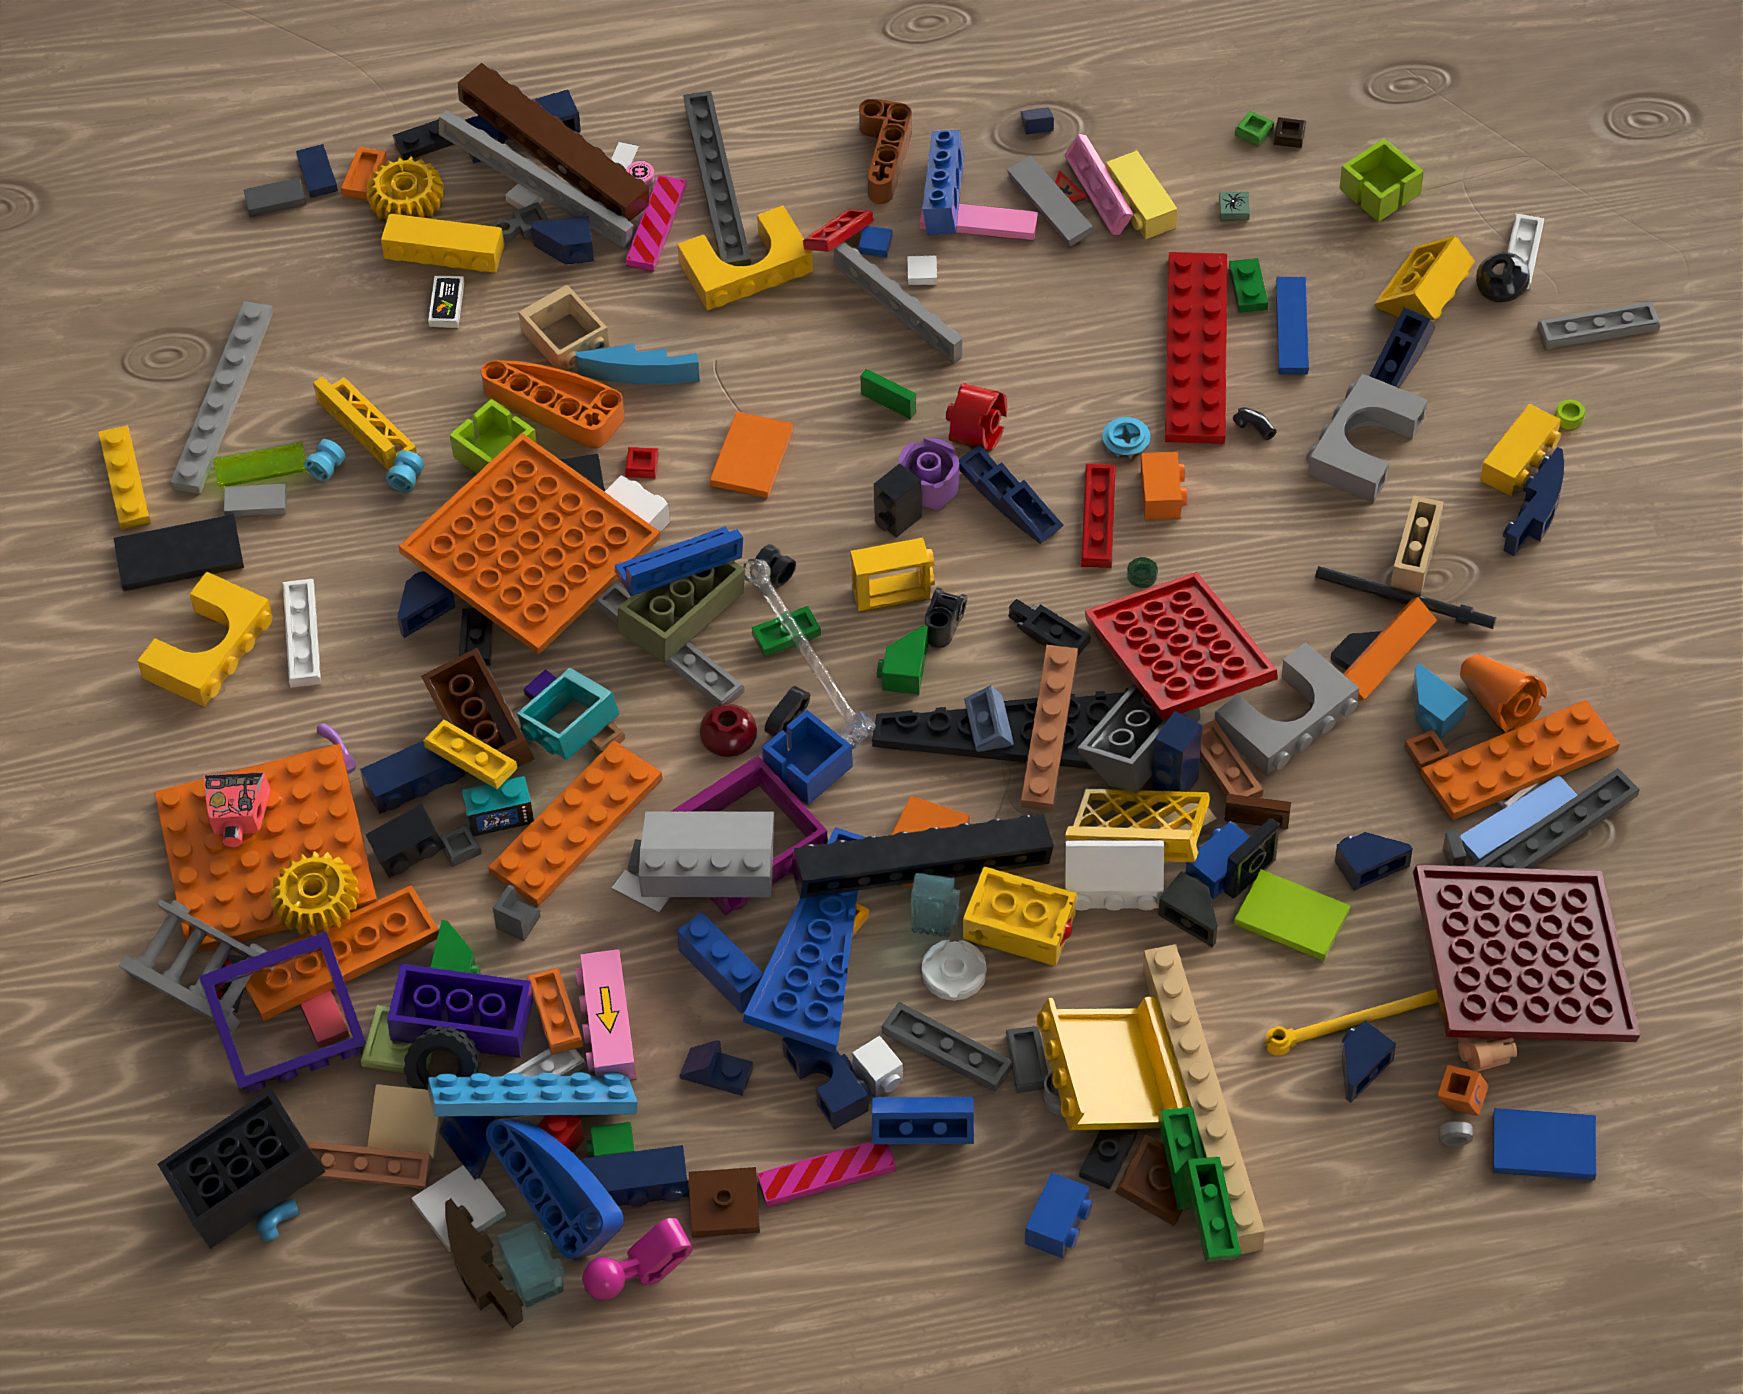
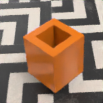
(1463, 1090)

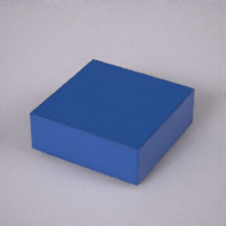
(875, 241)

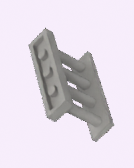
(169, 981)

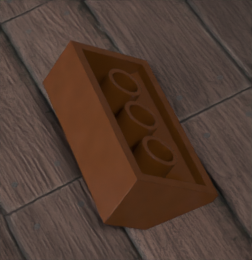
(474, 703)

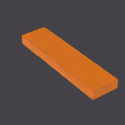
(1390, 647)

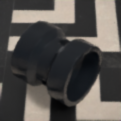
(780, 566)

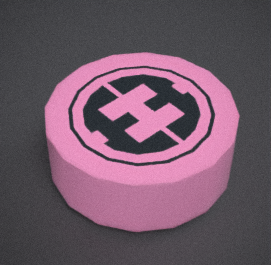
(642, 171)

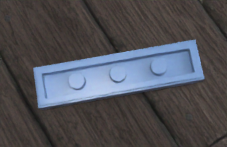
(1516, 818)

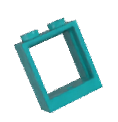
(553, 699)

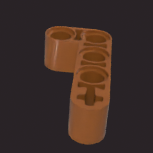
(893, 127)

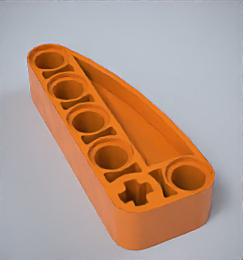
(556, 399)

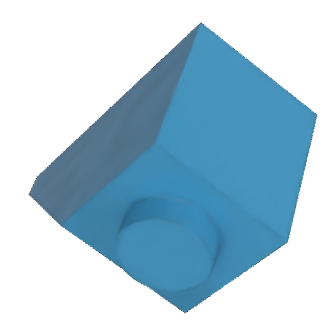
(1436, 702)

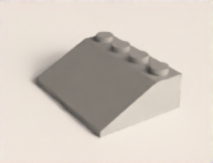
(706, 854)

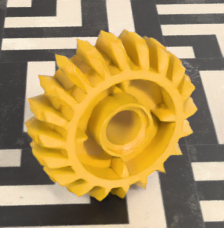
(405, 189)
(324, 875)

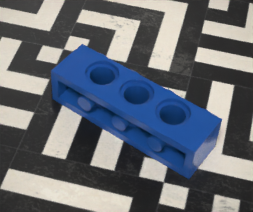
(943, 182)

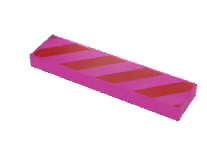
(656, 223)
(825, 1172)

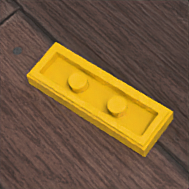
(470, 754)

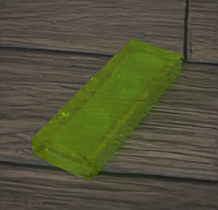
(260, 464)

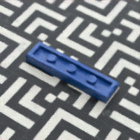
(1292, 325)

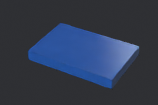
(1544, 1144)

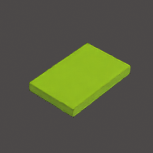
(1292, 915)

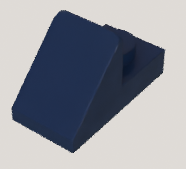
(717, 1070)

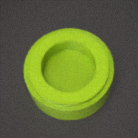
(1571, 414)

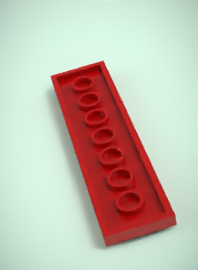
(1196, 348)

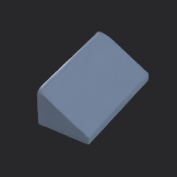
(988, 720)

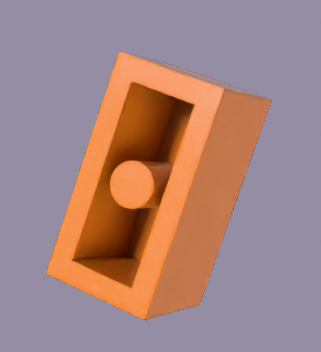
(1162, 486)

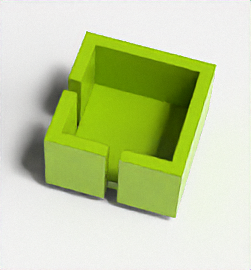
(1381, 179)
(494, 433)

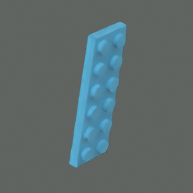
(531, 1095)

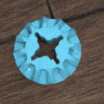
(1134, 429)

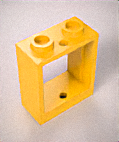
(895, 588)

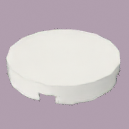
(954, 970)

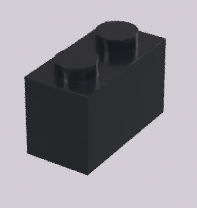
(897, 500)
(405, 841)

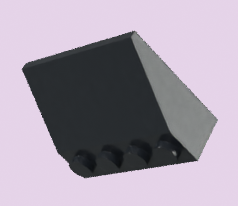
(240, 1168)

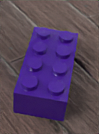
(484, 1007)

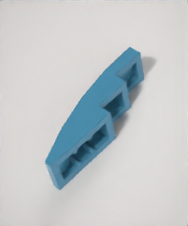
(647, 367)

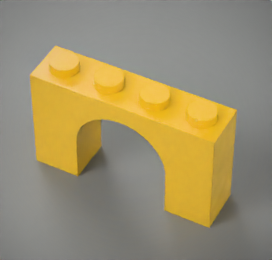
(724, 283)
(202, 673)

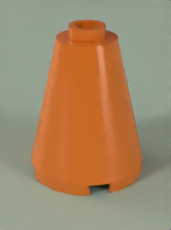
(1503, 691)

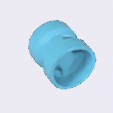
(327, 457)
(405, 470)

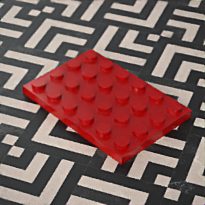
(1180, 645)

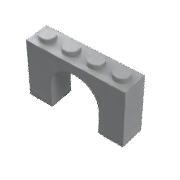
(1366, 404)
(1273, 743)

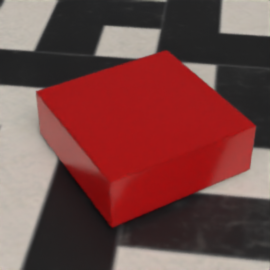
(641, 462)

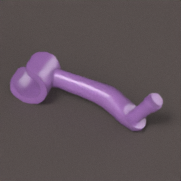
(328, 733)

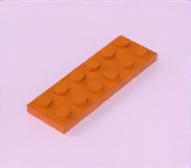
(1519, 759)
(575, 823)
(360, 945)

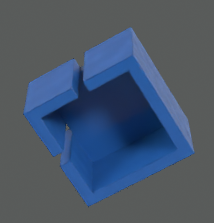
(814, 758)

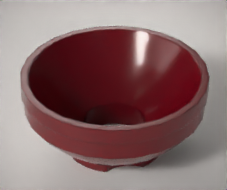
(732, 739)

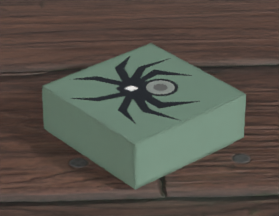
(1234, 205)

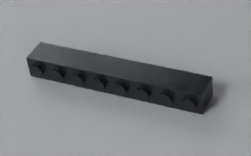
(936, 851)

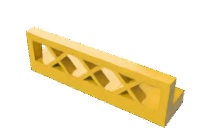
(357, 425)

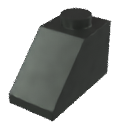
(1190, 908)

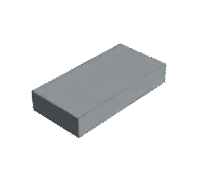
(255, 500)

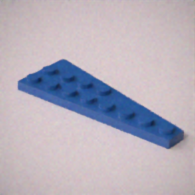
(808, 970)

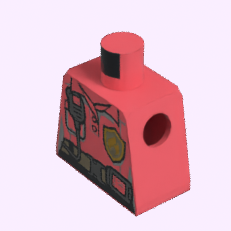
(236, 804)

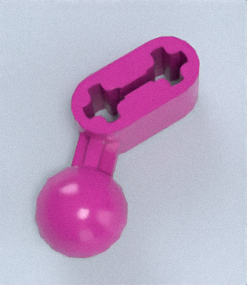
(648, 1259)

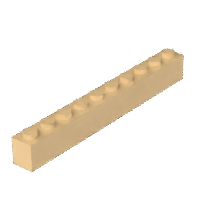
(1168, 983)

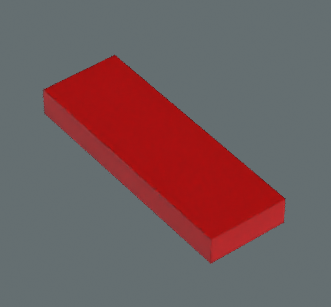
(838, 230)

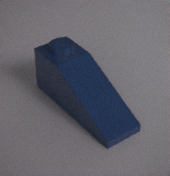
(1403, 348)

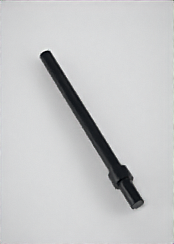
(1463, 614)

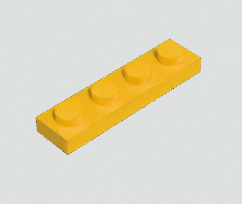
(124, 477)

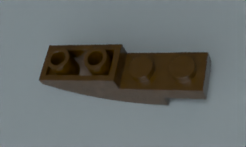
(471, 1256)

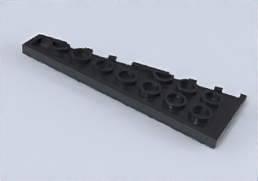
(951, 732)

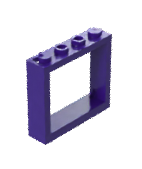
(288, 1069)

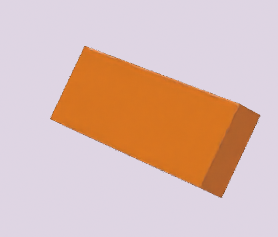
(555, 1011)

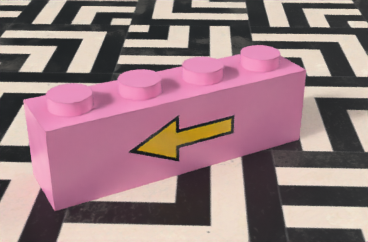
(607, 1014)

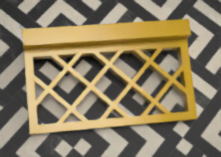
(1178, 844)

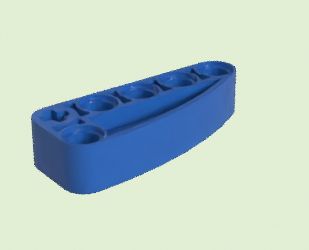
(556, 1186)

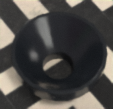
(1505, 286)

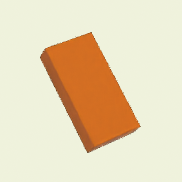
(364, 162)

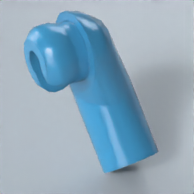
(273, 1216)

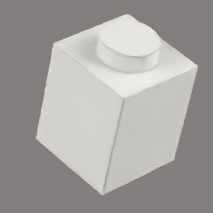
(878, 1066)

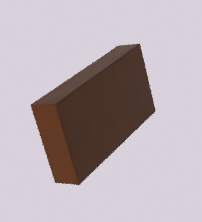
(1256, 810)

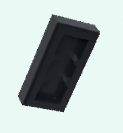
(1107, 1156)

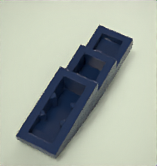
(1008, 495)

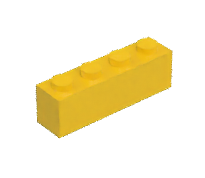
(442, 243)

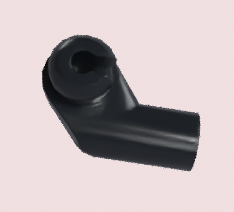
(1257, 419)

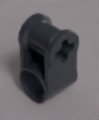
(944, 616)

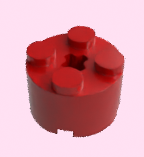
(976, 416)

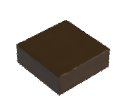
(1289, 132)

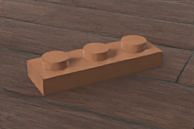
(1226, 763)

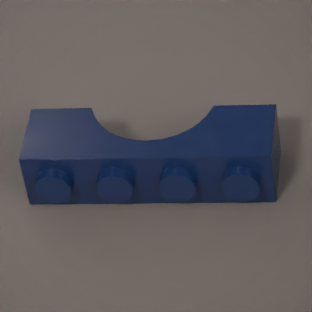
(557, 104)

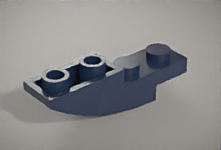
(1539, 503)

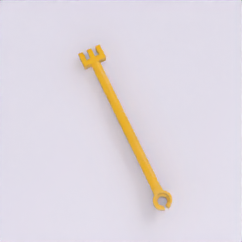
(1291, 1036)

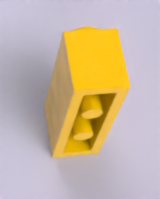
(1521, 450)

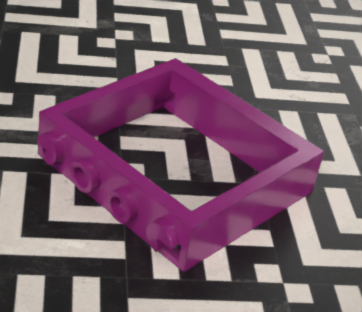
(736, 785)

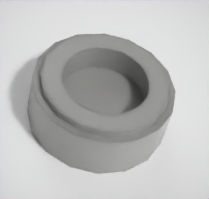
(1456, 1133)

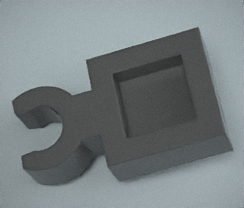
(521, 222)

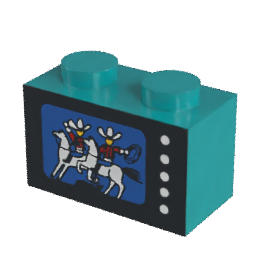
(500, 809)

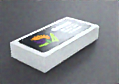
(446, 301)

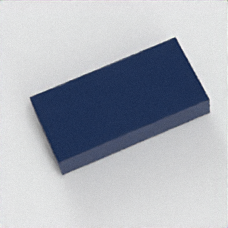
(316, 170)

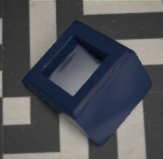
(1037, 120)

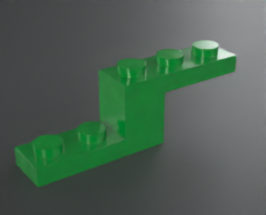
(1199, 1184)

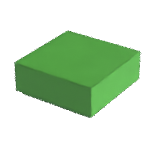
(1254, 128)

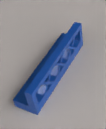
(680, 560)

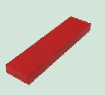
(1098, 516)

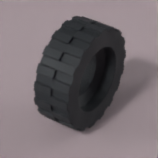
(436, 1039)

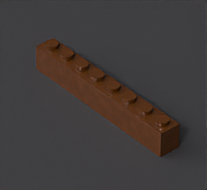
(553, 142)

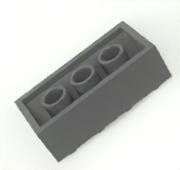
(1125, 741)

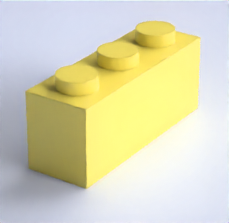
(1146, 197)

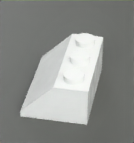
(1115, 873)

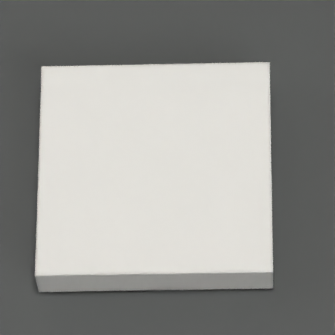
(463, 1191)

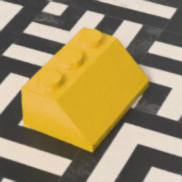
(1427, 278)

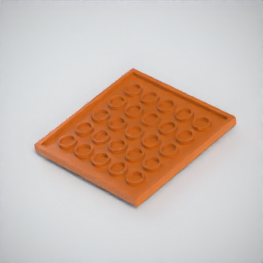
(529, 543)
(231, 886)

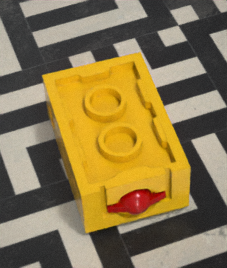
(1019, 916)

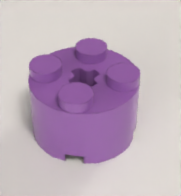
(937, 467)

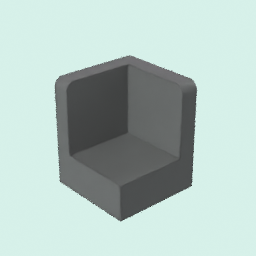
(513, 915)

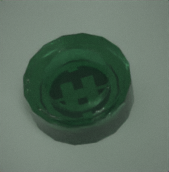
(1142, 572)

